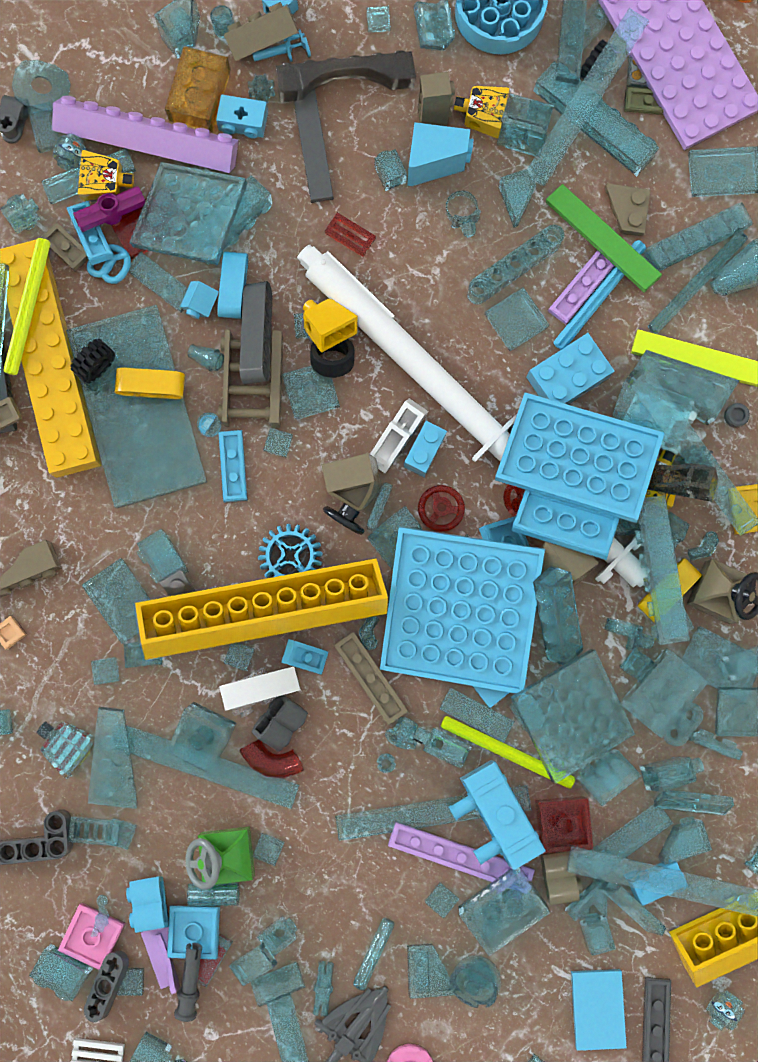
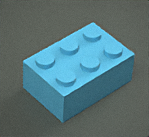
(571, 371)

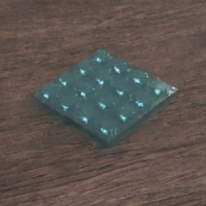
(189, 213)
(573, 715)

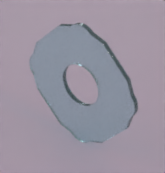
(34, 69)

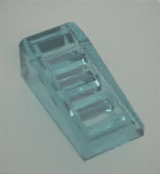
(75, 825)

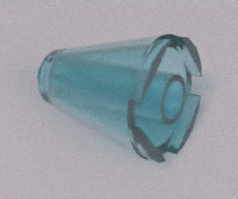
(739, 272)

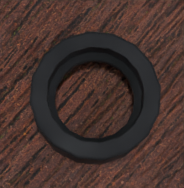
(333, 368)

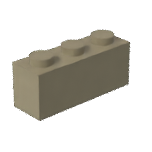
(260, 31)
(435, 98)

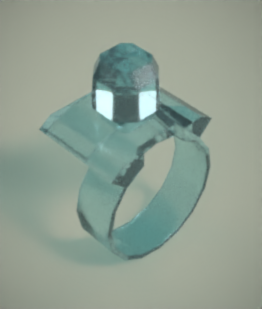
(468, 222)
(636, 638)

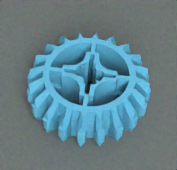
(299, 549)

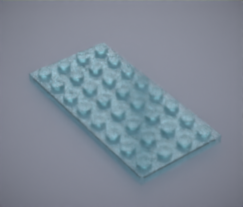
(141, 440)

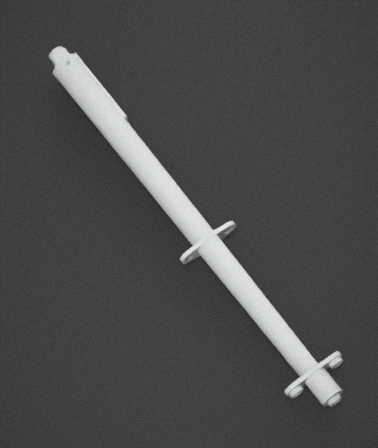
(381, 327)

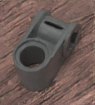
(12, 118)

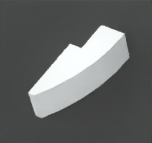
(398, 434)
(259, 688)

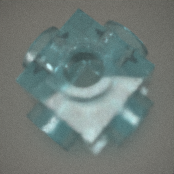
(20, 212)

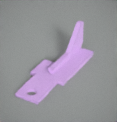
(157, 946)

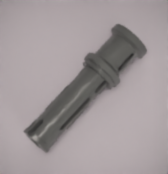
(188, 992)

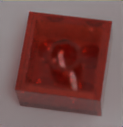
(564, 823)

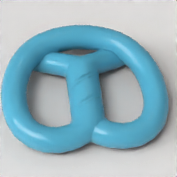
(108, 265)

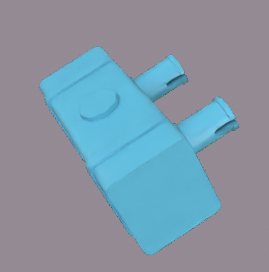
(502, 815)

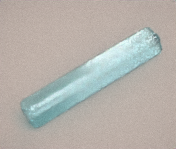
(373, 954)

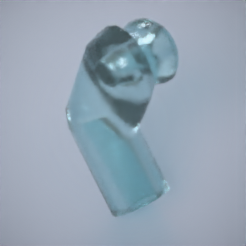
(706, 547)
(367, 634)

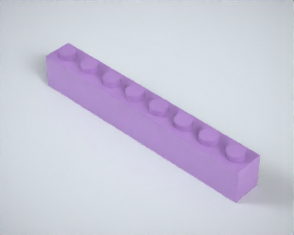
(145, 134)

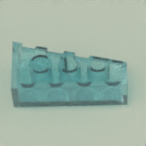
(705, 386)

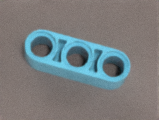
(231, 284)

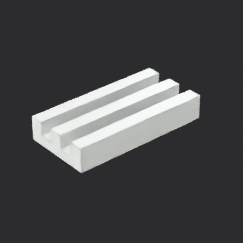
(96, 1055)

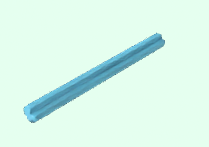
(593, 303)

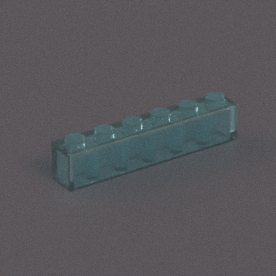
(603, 125)
(661, 572)

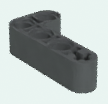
(46, 843)

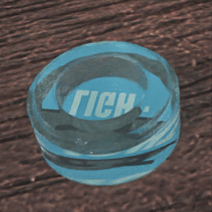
(209, 424)

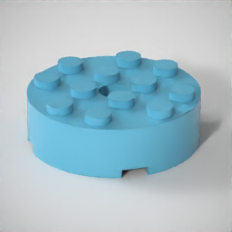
(500, 24)

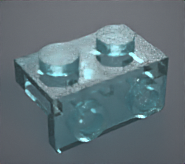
(434, 25)

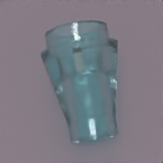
(207, 357)

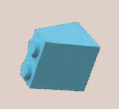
(437, 152)

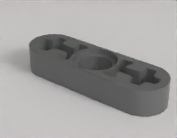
(97, 992)

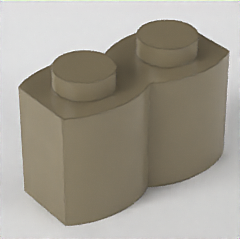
(559, 884)

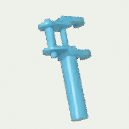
(283, 48)

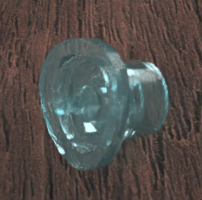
(403, 734)

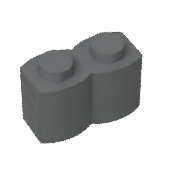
(279, 722)

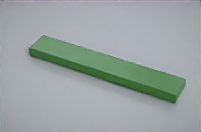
(603, 238)

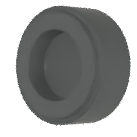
(736, 415)

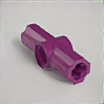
(109, 209)

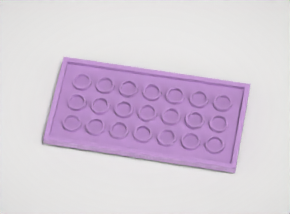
(688, 67)

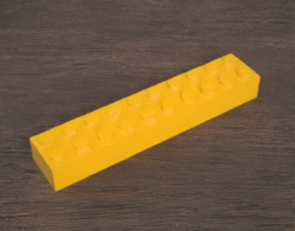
(46, 362)
(261, 608)

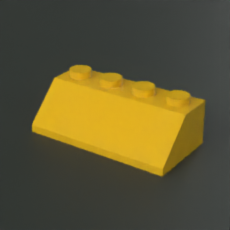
(716, 944)

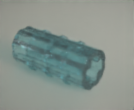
(218, 895)

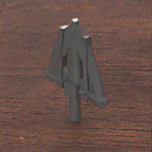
(372, 1008)

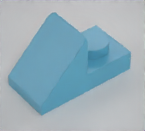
(304, 656)

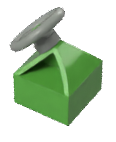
(222, 859)

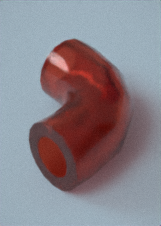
(269, 763)

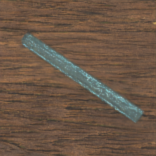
(697, 282)

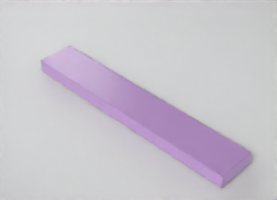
(448, 853)

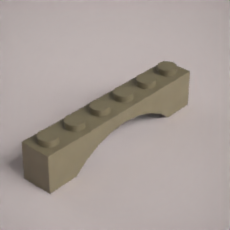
(32, 563)

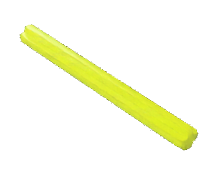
(27, 306)
(501, 749)

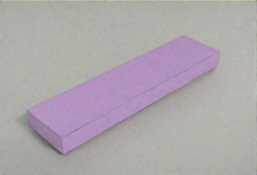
(581, 287)

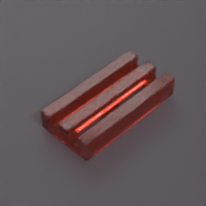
(366, 244)

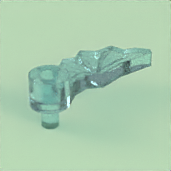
(101, 918)

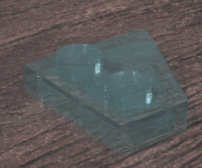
(426, 973)

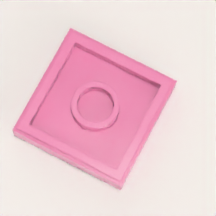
(78, 940)

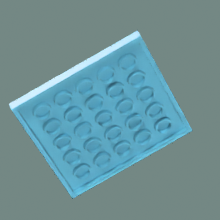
(461, 609)

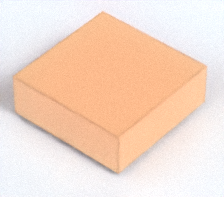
(10, 632)

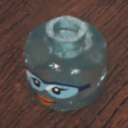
(68, 151)
(725, 1010)

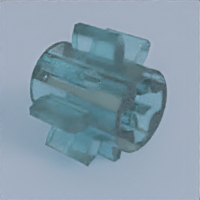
(261, 82)

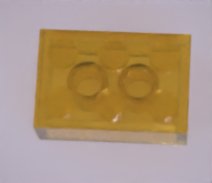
(197, 88)

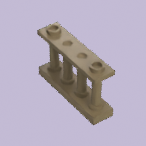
(273, 391)

